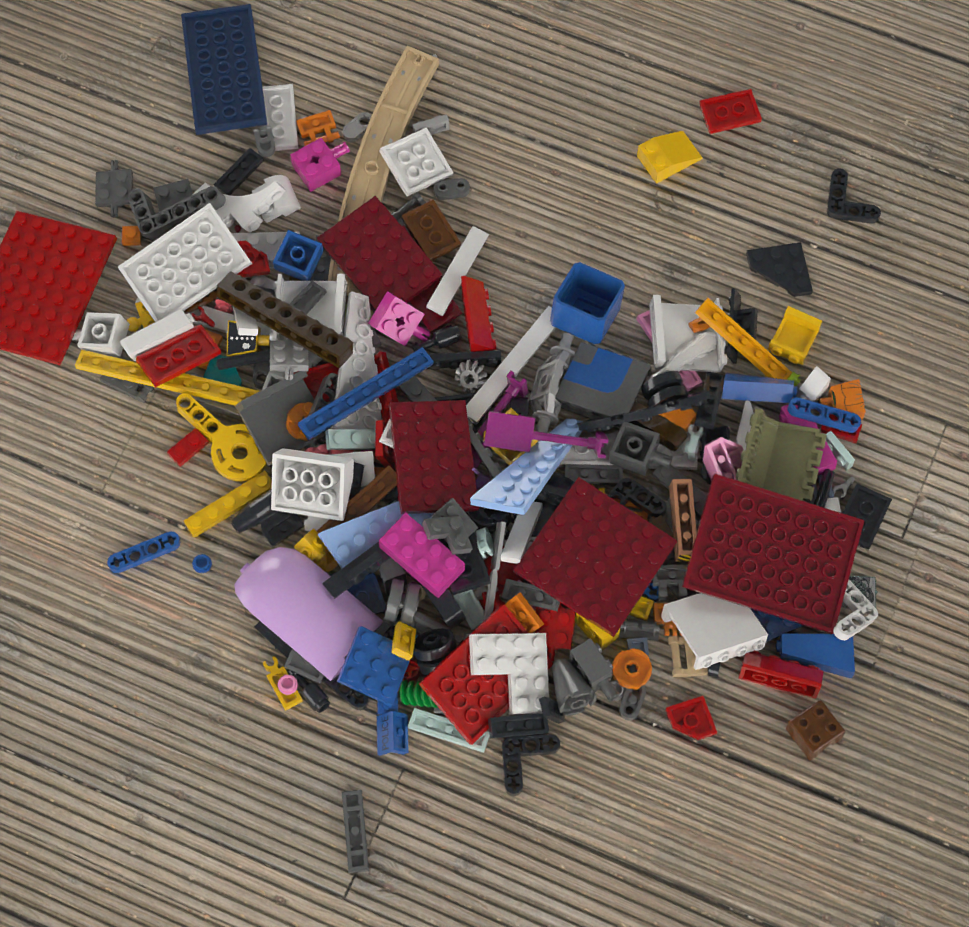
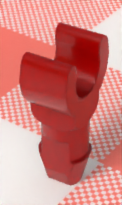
(203, 317)

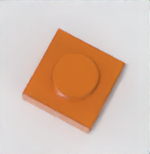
(131, 236)

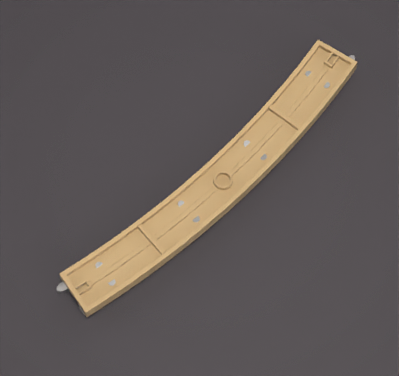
(386, 126)

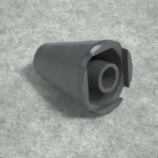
(571, 688)

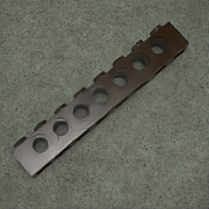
(285, 319)

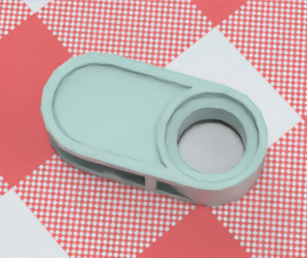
(484, 542)

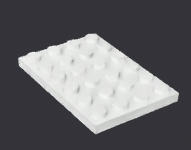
(184, 264)

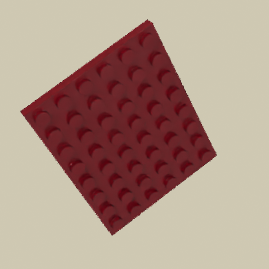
(773, 553)

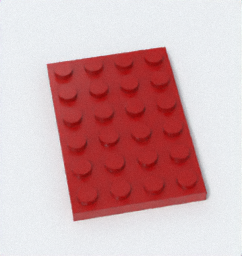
(470, 698)

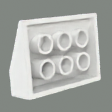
(311, 483)

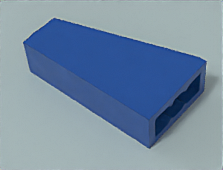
(758, 388)
(819, 650)

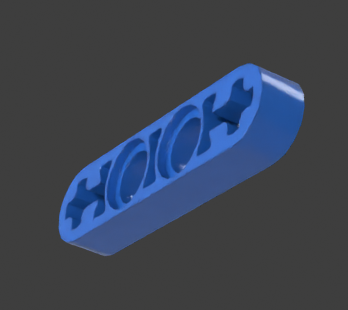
(824, 411)
(142, 548)

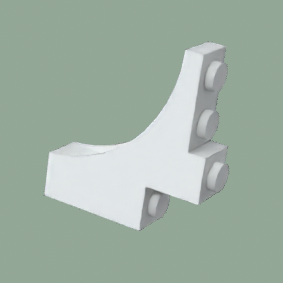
(249, 207)

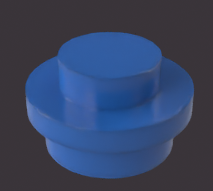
(202, 563)

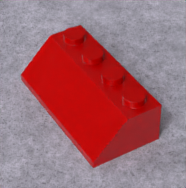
(476, 315)
(781, 674)

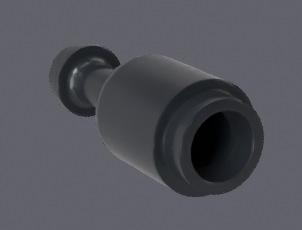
(441, 338)
(312, 693)

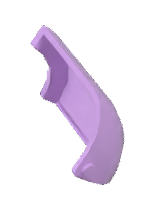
(289, 598)

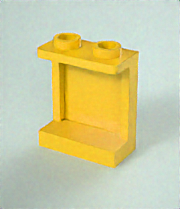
(795, 335)

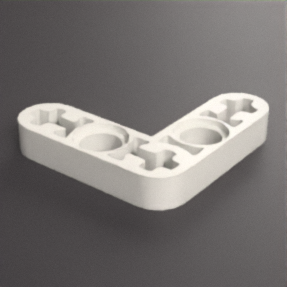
(858, 609)

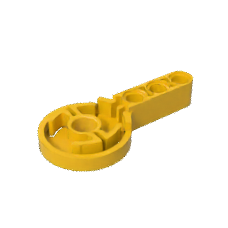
(226, 440)

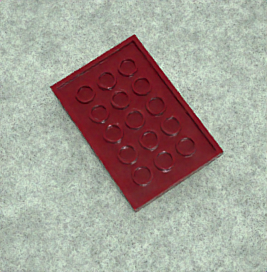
(379, 254)
(432, 455)

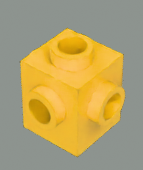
(311, 546)

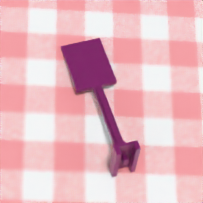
(514, 387)
(518, 431)

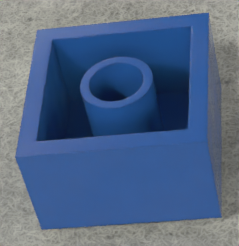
(298, 256)

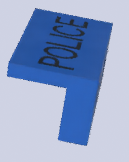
(392, 733)

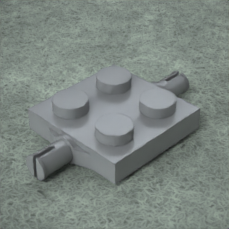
(288, 357)

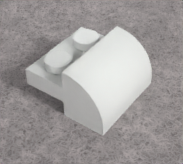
(285, 205)

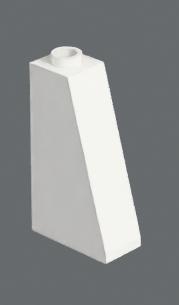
(157, 333)

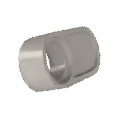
(354, 129)

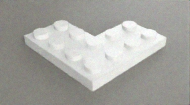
(521, 658)

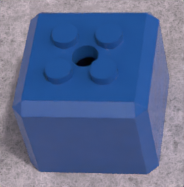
(587, 303)

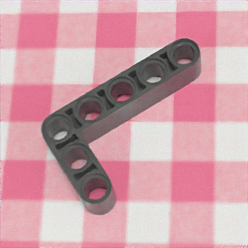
(173, 213)

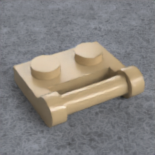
(690, 657)

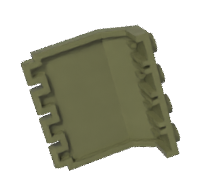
(781, 457)

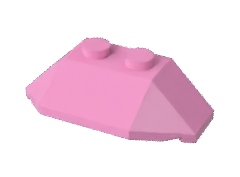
(722, 458)

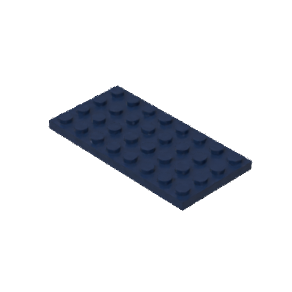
(223, 69)

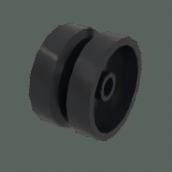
(664, 388)
(433, 648)

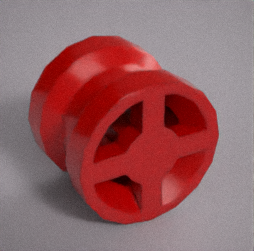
(412, 667)

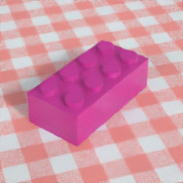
(422, 558)

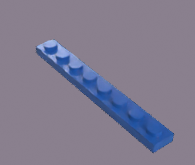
(365, 393)

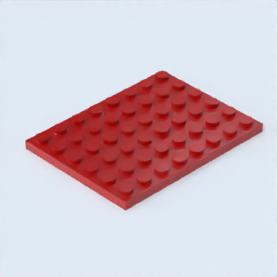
(47, 283)

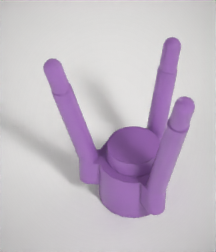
(482, 479)

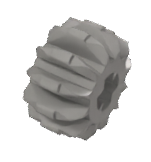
(473, 369)

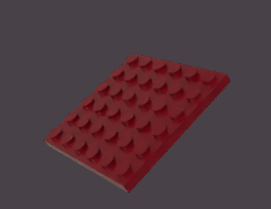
(595, 556)

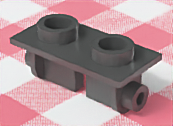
(640, 629)

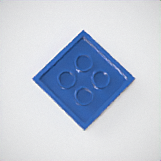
(372, 667)

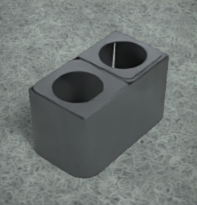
(390, 570)

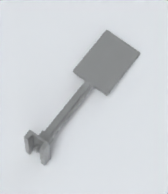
(495, 564)

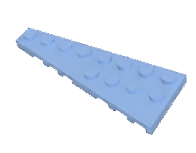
(524, 479)
(359, 534)

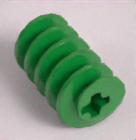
(414, 695)

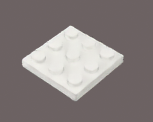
(416, 162)

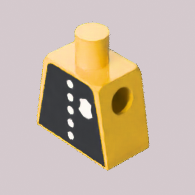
(244, 344)

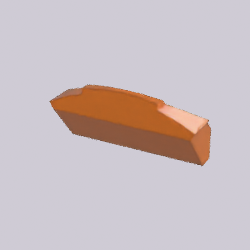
(698, 325)

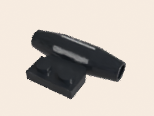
(275, 524)

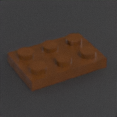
(431, 230)

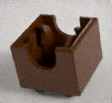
(815, 730)

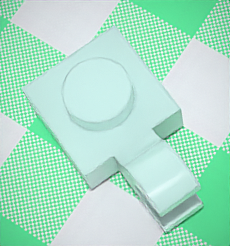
(693, 445)

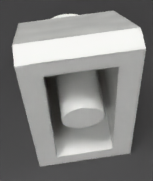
(814, 386)

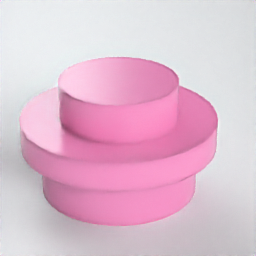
(287, 684)

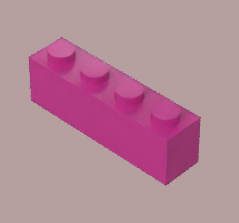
(828, 459)

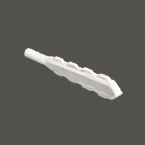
(694, 350)

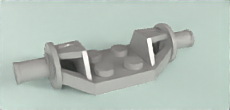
(547, 381)

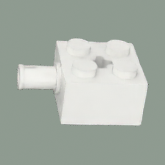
(102, 334)

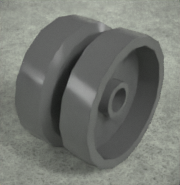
(403, 602)

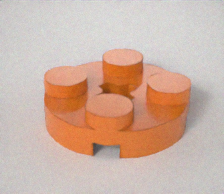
(294, 416)
(628, 658)

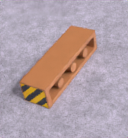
(683, 517)

